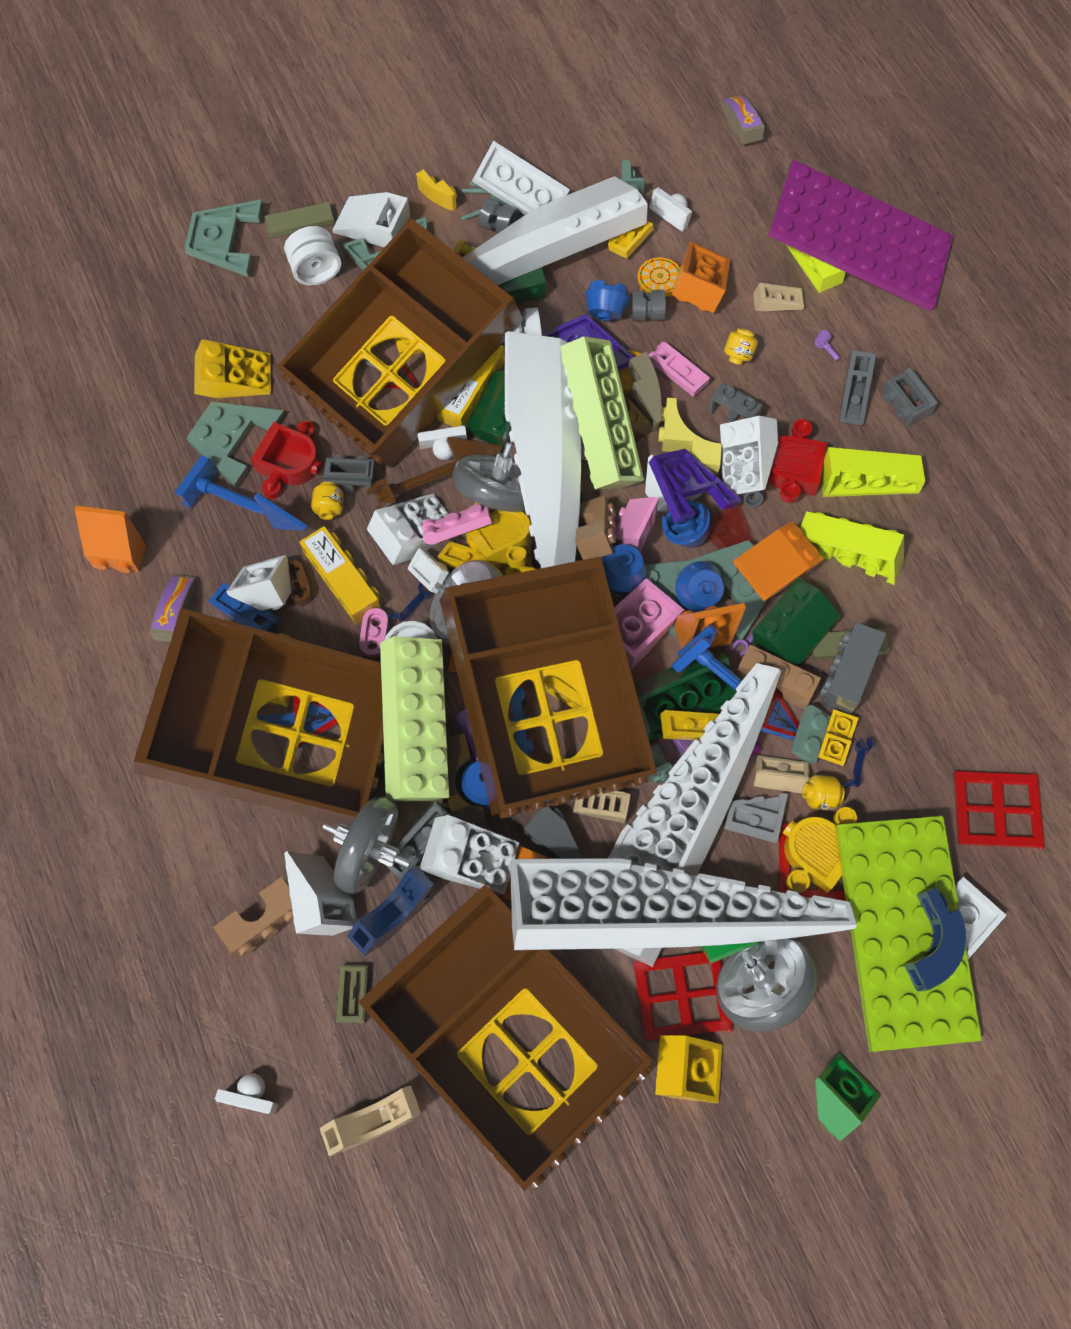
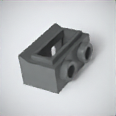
(735, 401)
(904, 407)
(348, 480)

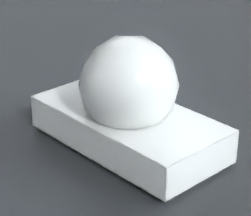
(671, 208)
(438, 438)
(428, 570)
(249, 1090)

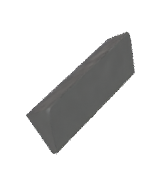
(414, 841)

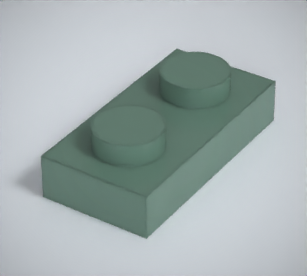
(810, 734)

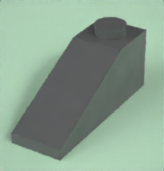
(856, 387)
(552, 834)

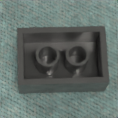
(851, 668)

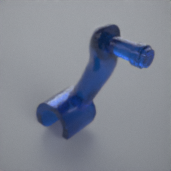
(412, 605)
(857, 770)

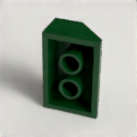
(489, 418)
(796, 623)

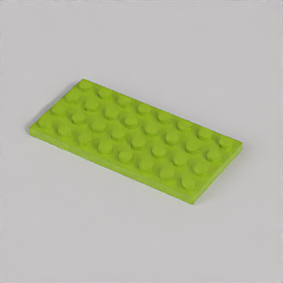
(882, 874)

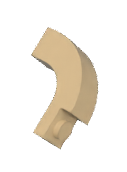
(370, 1122)

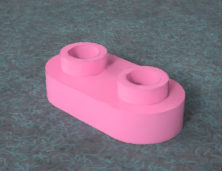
(373, 634)

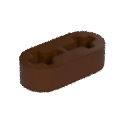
(302, 581)

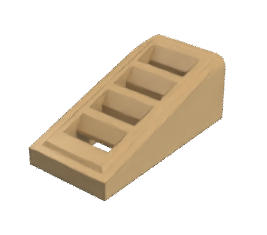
(764, 302)
(608, 814)

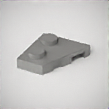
(757, 817)

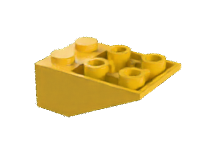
(231, 371)

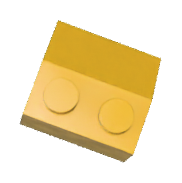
(688, 1069)

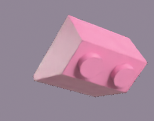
(636, 522)

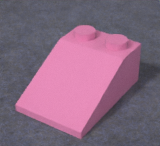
(645, 619)

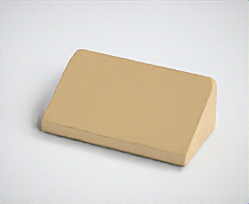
(781, 774)

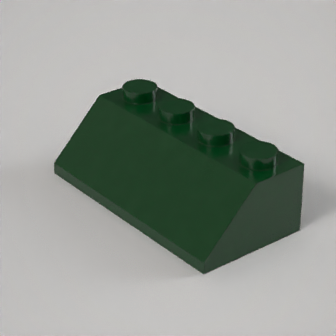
(689, 690)

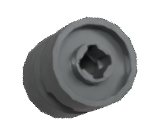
(496, 216)
(648, 305)

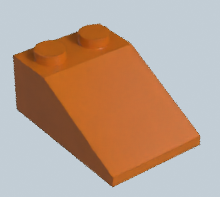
(701, 277)
(110, 539)
(778, 561)
(724, 619)

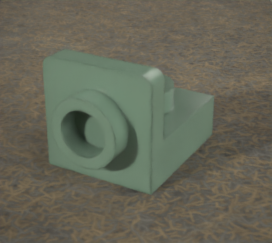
(628, 176)
(662, 767)

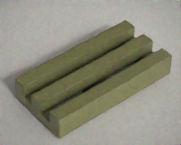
(354, 969)

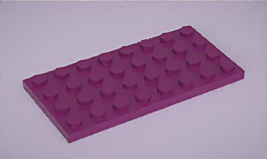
(861, 235)

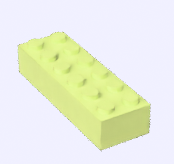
(601, 413)
(414, 719)

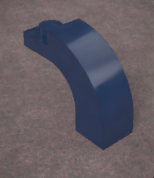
(393, 913)
(946, 945)

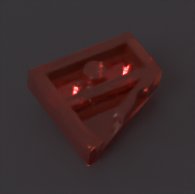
(728, 529)

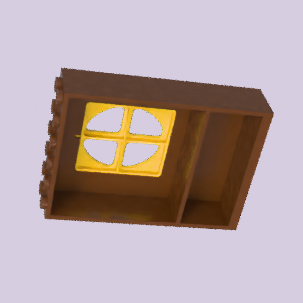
(408, 292)
(536, 627)
(209, 706)
(460, 991)

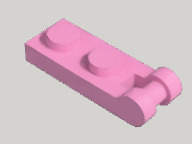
(679, 369)
(455, 524)

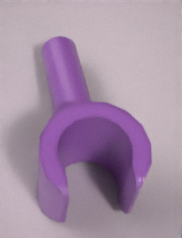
(822, 342)
(745, 643)

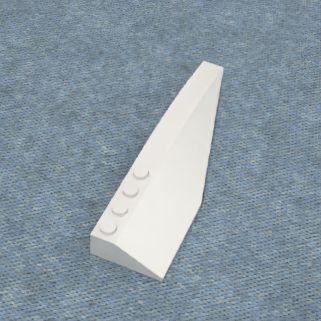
(560, 230)
(545, 442)
(691, 804)
(648, 907)

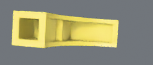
(677, 436)

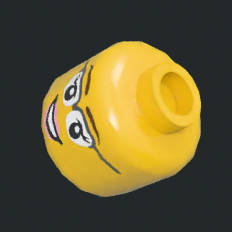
(741, 346)
(327, 500)
(823, 792)

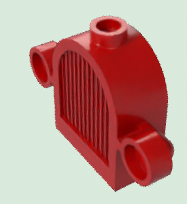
(286, 457)
(797, 463)

